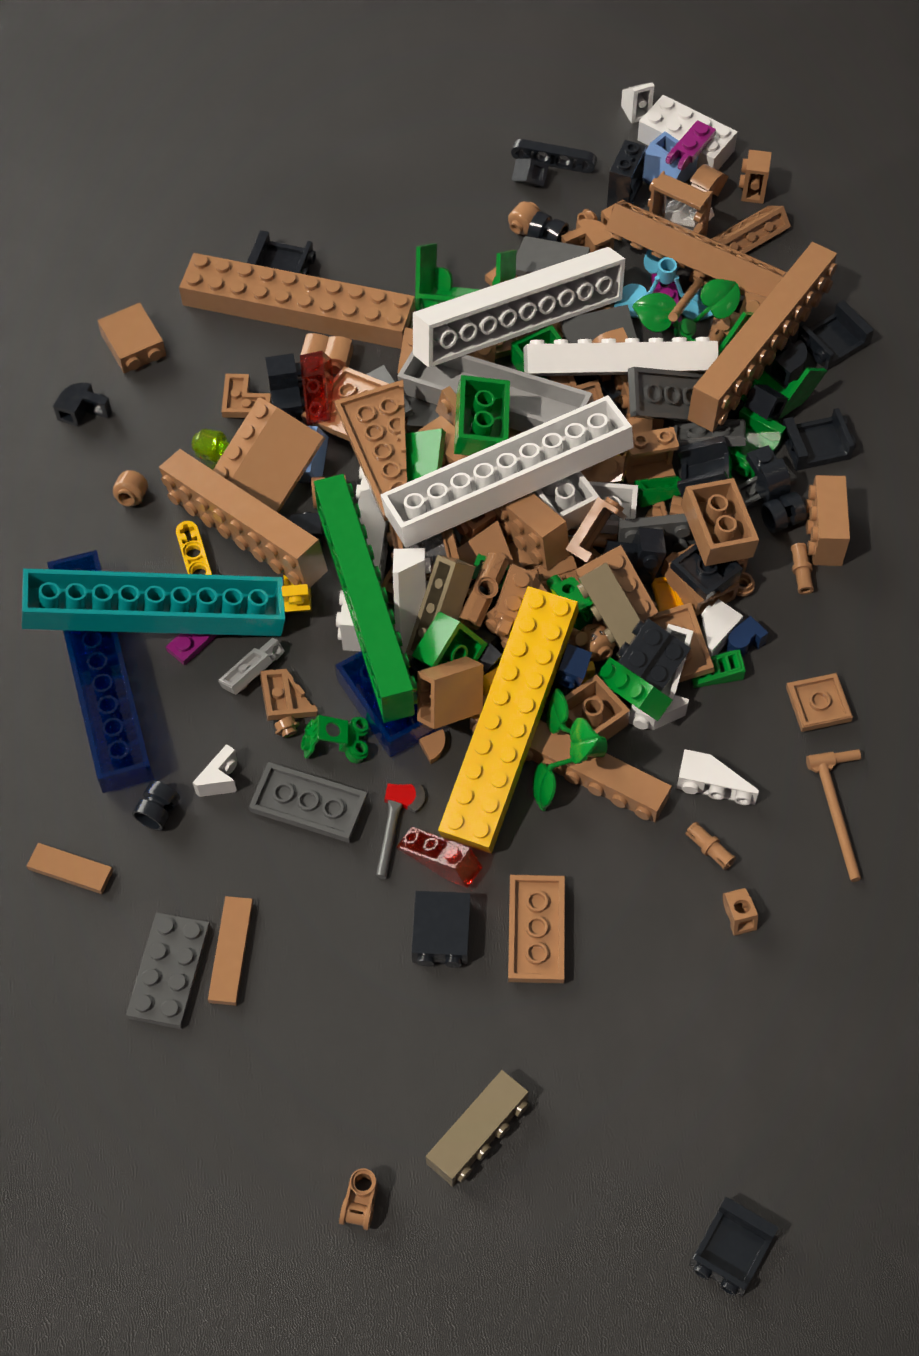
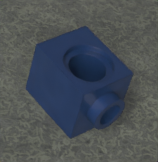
(573, 667)

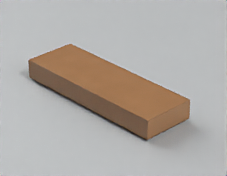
(69, 868)

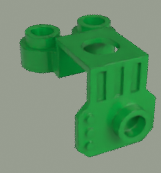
(348, 737)

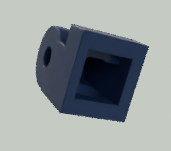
(746, 635)

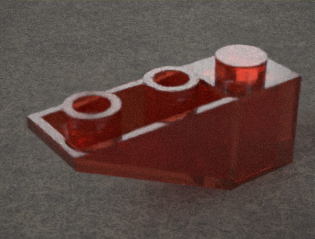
(317, 386)
(442, 856)

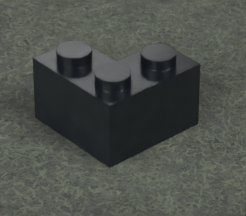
(286, 384)
(644, 552)

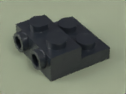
(702, 578)
(652, 653)

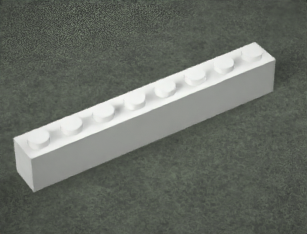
(616, 358)

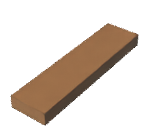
(230, 951)

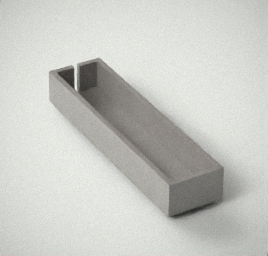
(531, 397)

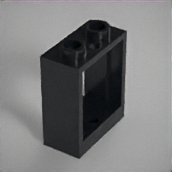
(626, 173)

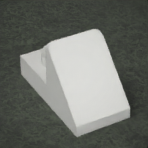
(214, 778)

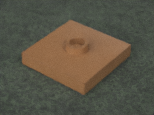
(819, 702)

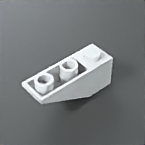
(710, 777)

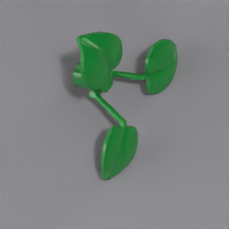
(718, 295)
(583, 743)

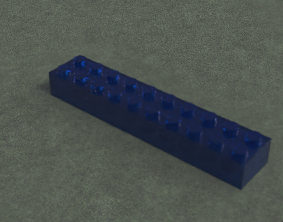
(106, 697)

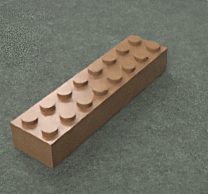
(691, 249)
(243, 519)
(525, 520)

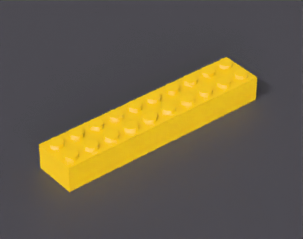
(509, 720)

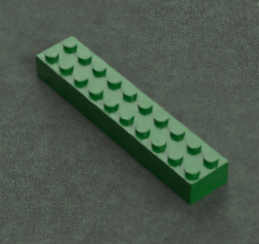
(366, 599)

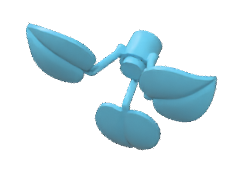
(666, 274)

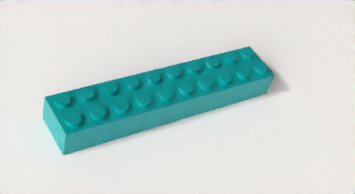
(152, 602)

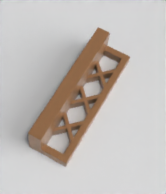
(755, 229)

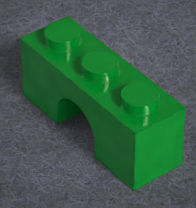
(634, 689)

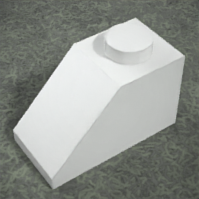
(637, 101)
(717, 624)
(672, 713)

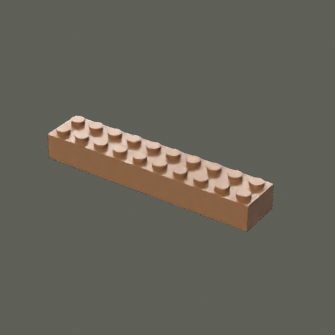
(297, 300)
(762, 337)

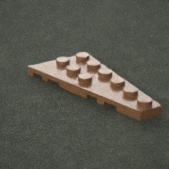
(377, 435)

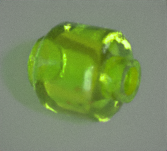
(209, 444)

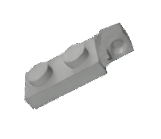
(251, 666)

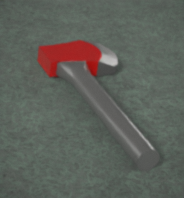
(398, 797)

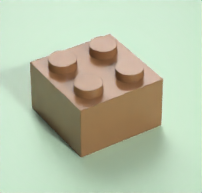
(598, 707)

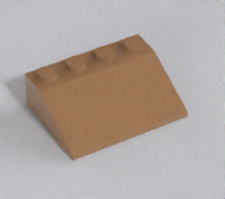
(269, 454)

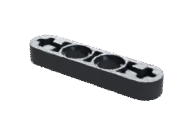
(554, 153)

